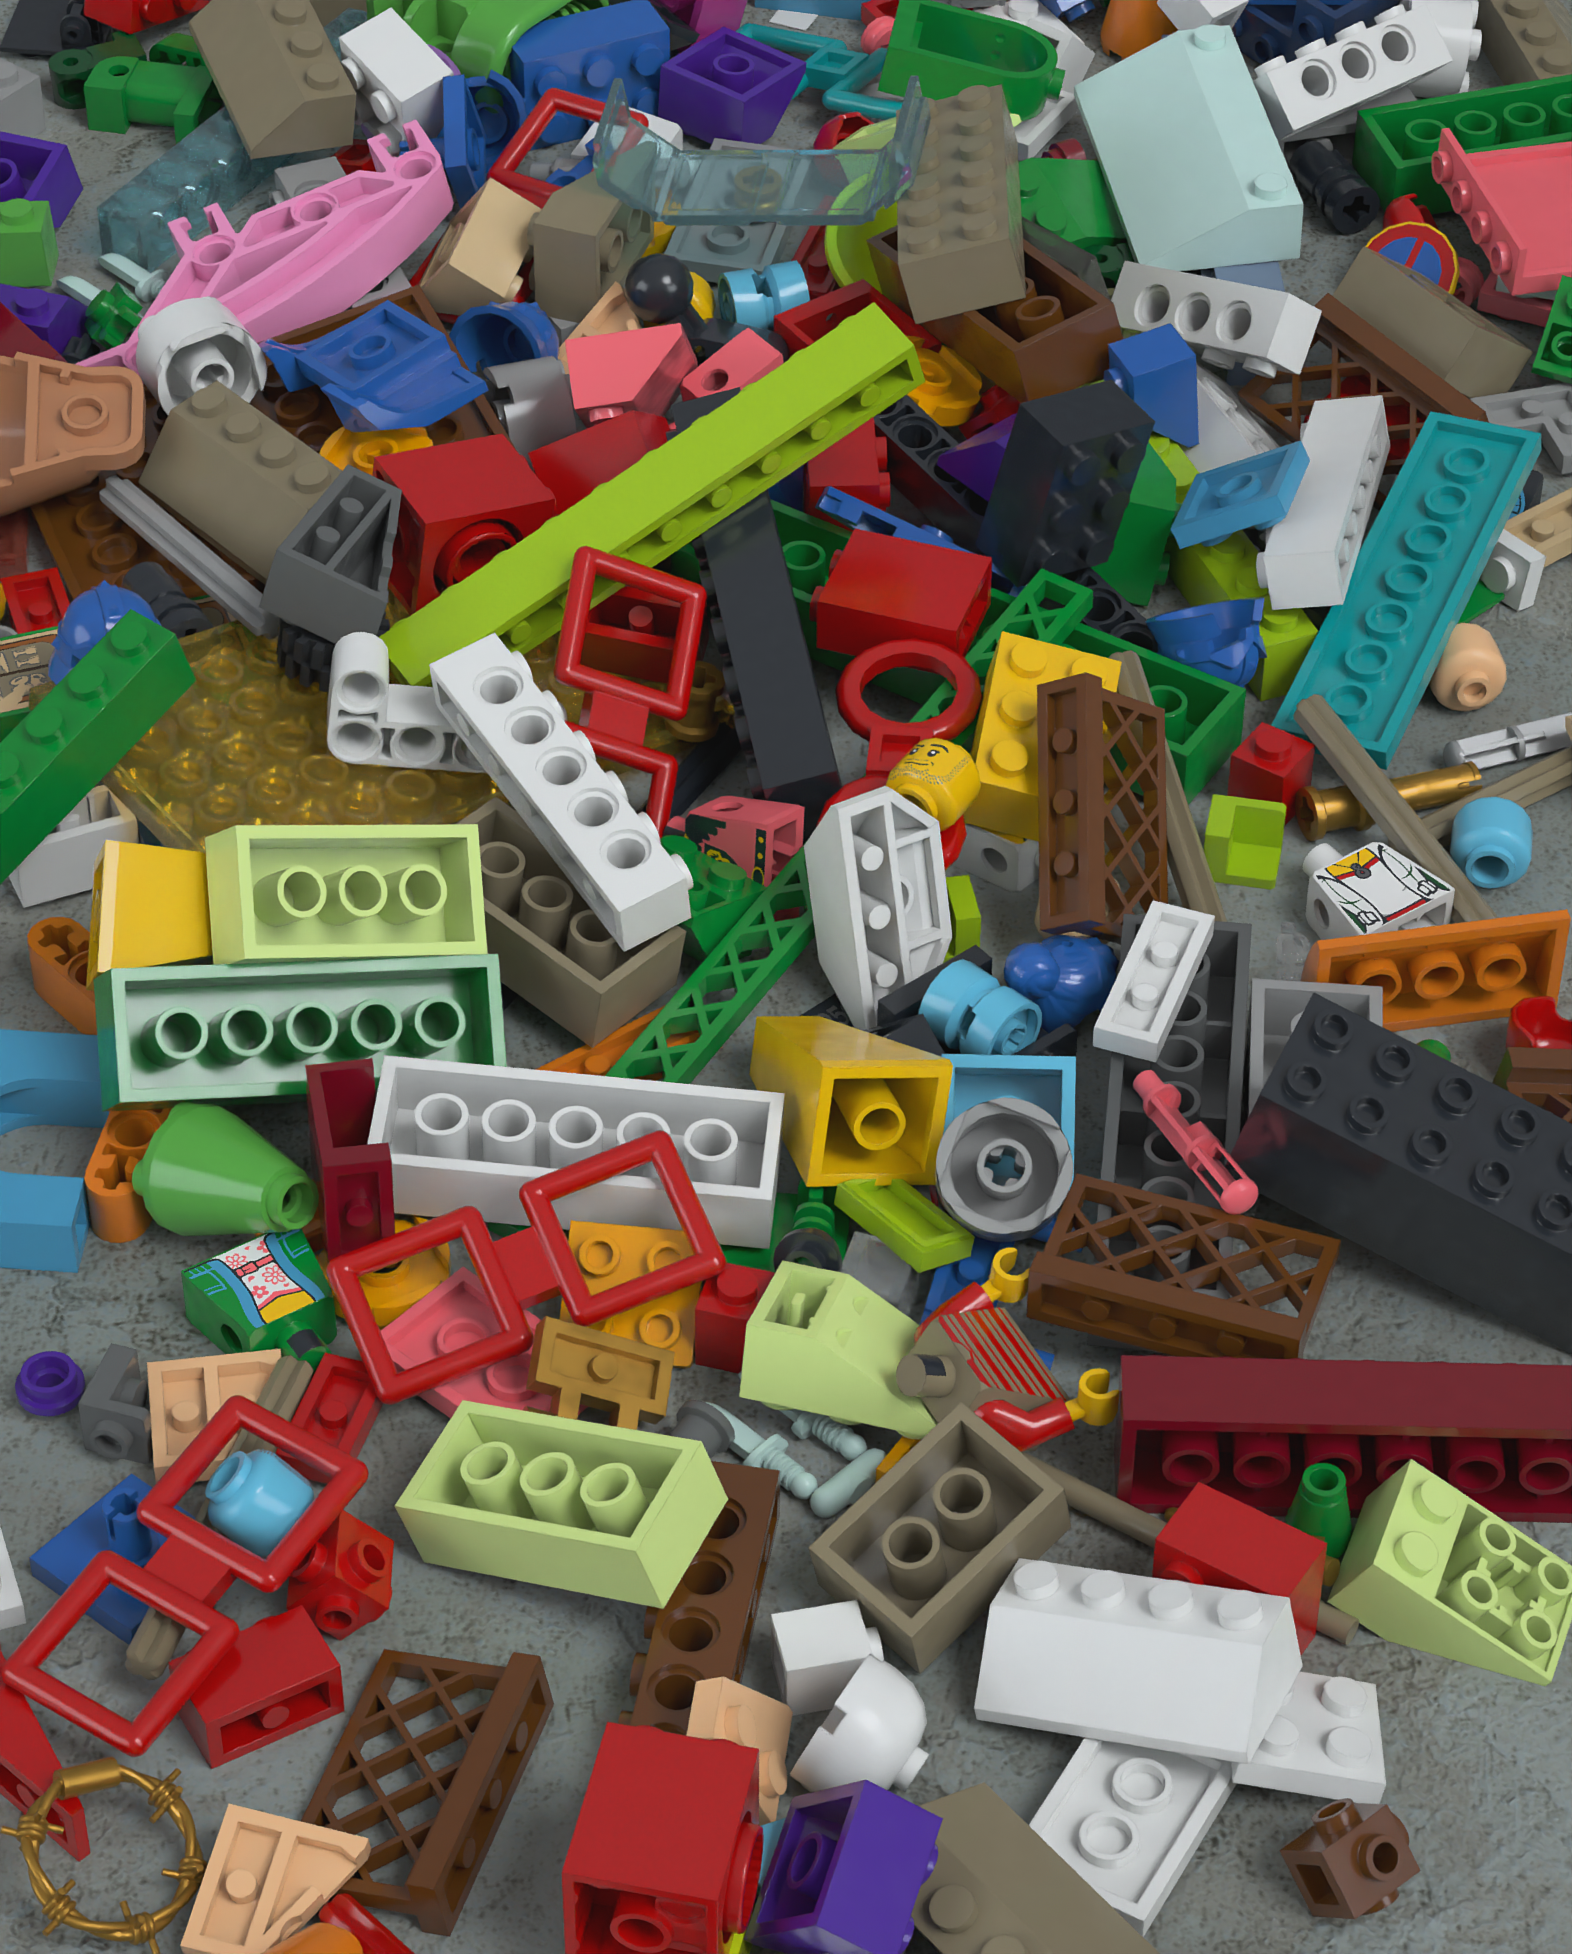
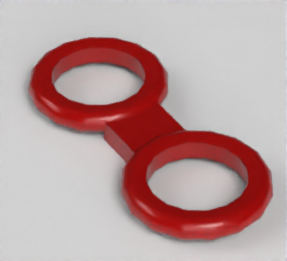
(893, 740)

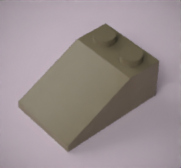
(583, 246)

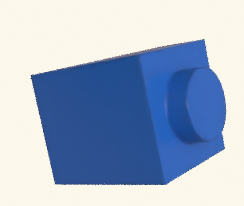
(1161, 377)

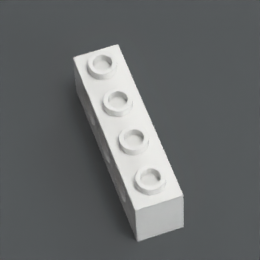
(1411, 53)
(1218, 317)

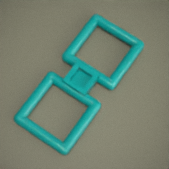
(831, 69)

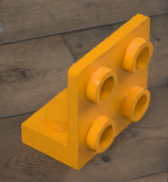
(622, 1252)

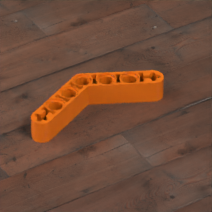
(59, 975)

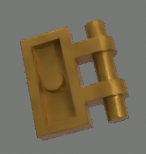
(599, 1372)

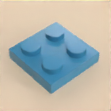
(1240, 496)

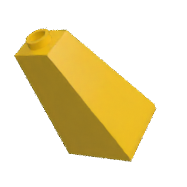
(148, 909)
(852, 1100)

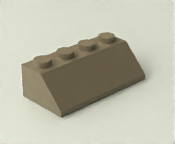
(1526, 38)
(276, 75)
(234, 476)
(1009, 1890)

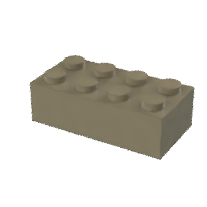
(552, 940)

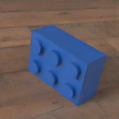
(584, 57)

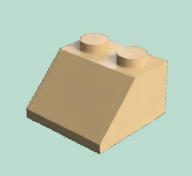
(480, 252)

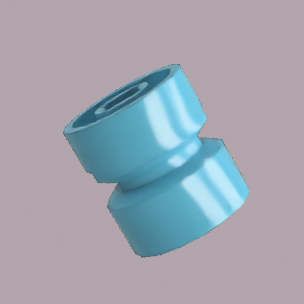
(758, 298)
(977, 1014)

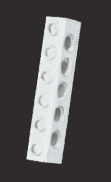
(562, 791)

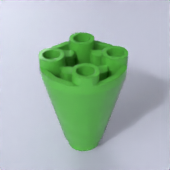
(220, 1177)

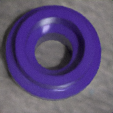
(49, 1384)

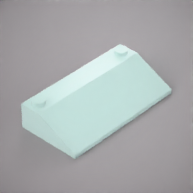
(1192, 155)

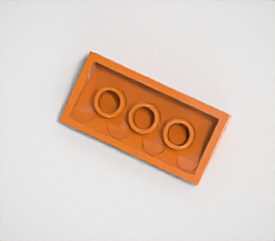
(1449, 969)

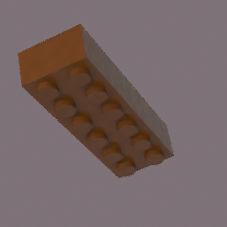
(1025, 345)

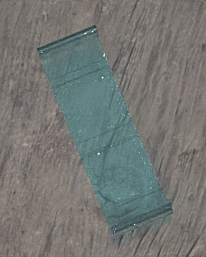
(755, 184)

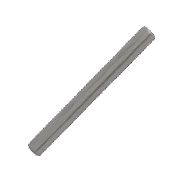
(189, 555)

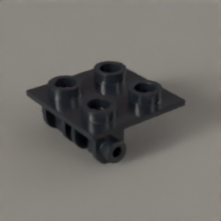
(51, 27)

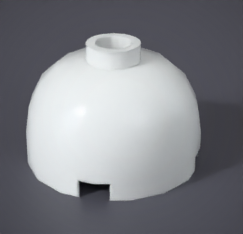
(868, 1733)

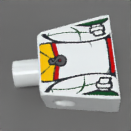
(1372, 892)

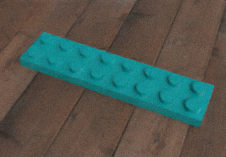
(1413, 579)

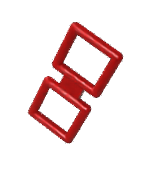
(530, 188)
(616, 708)
(525, 1267)
(184, 1576)

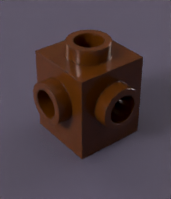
(1351, 1859)

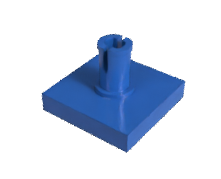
(463, 142)
(104, 1526)

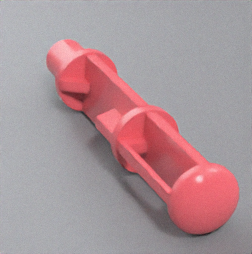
(1194, 1143)

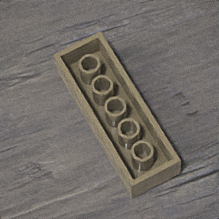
(964, 211)

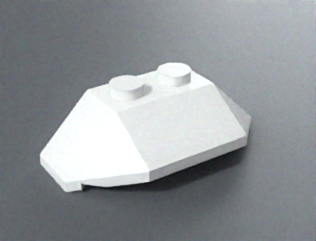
(877, 898)

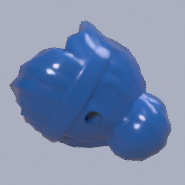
(1063, 977)

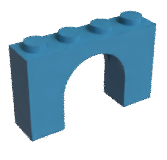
(46, 1082)

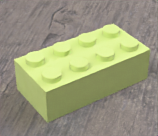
(344, 892)
(562, 1503)

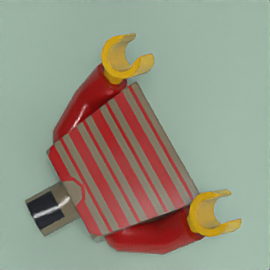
(985, 1361)

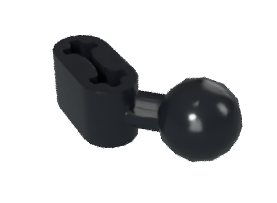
(662, 291)

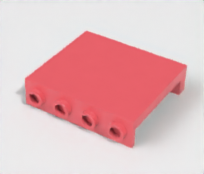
(1514, 208)

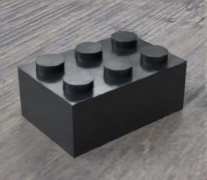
(1064, 482)

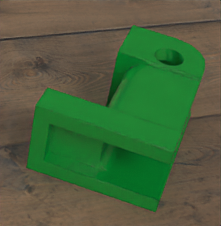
(148, 95)

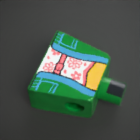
(263, 1298)

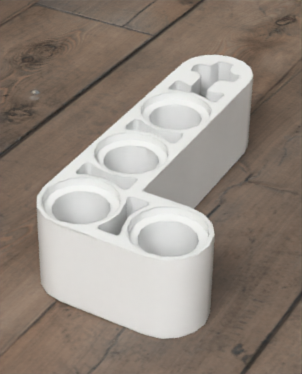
(388, 721)

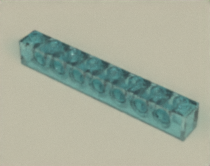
(193, 174)

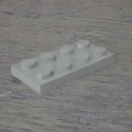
(729, 248)

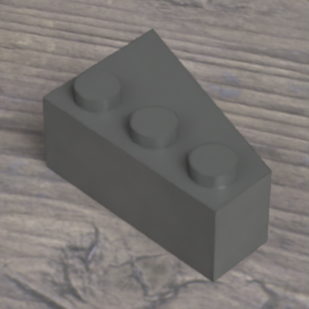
(337, 559)

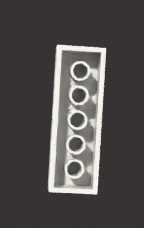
(487, 1129)

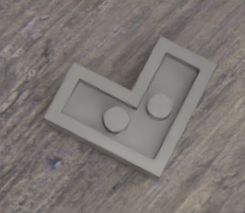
(1537, 410)

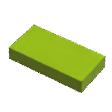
(905, 1222)

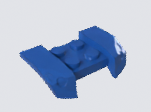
(380, 371)

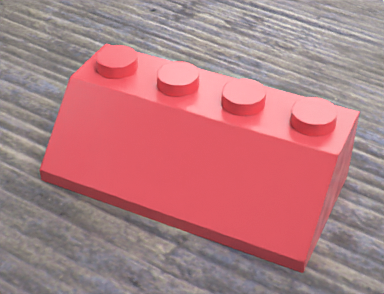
(628, 371)

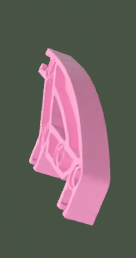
(311, 250)

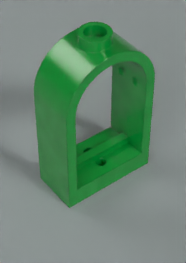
(966, 48)

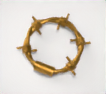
(91, 1778)

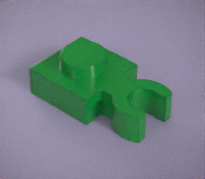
(112, 316)

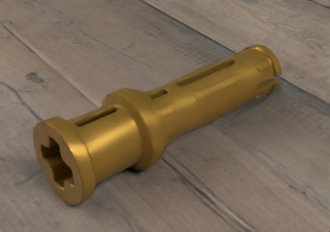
(1339, 808)

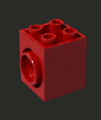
(458, 512)
(663, 1846)

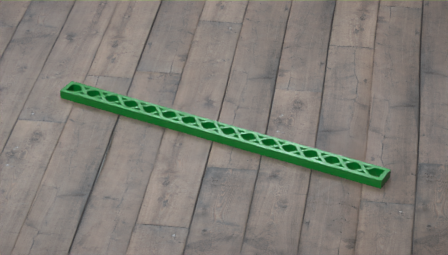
(791, 887)

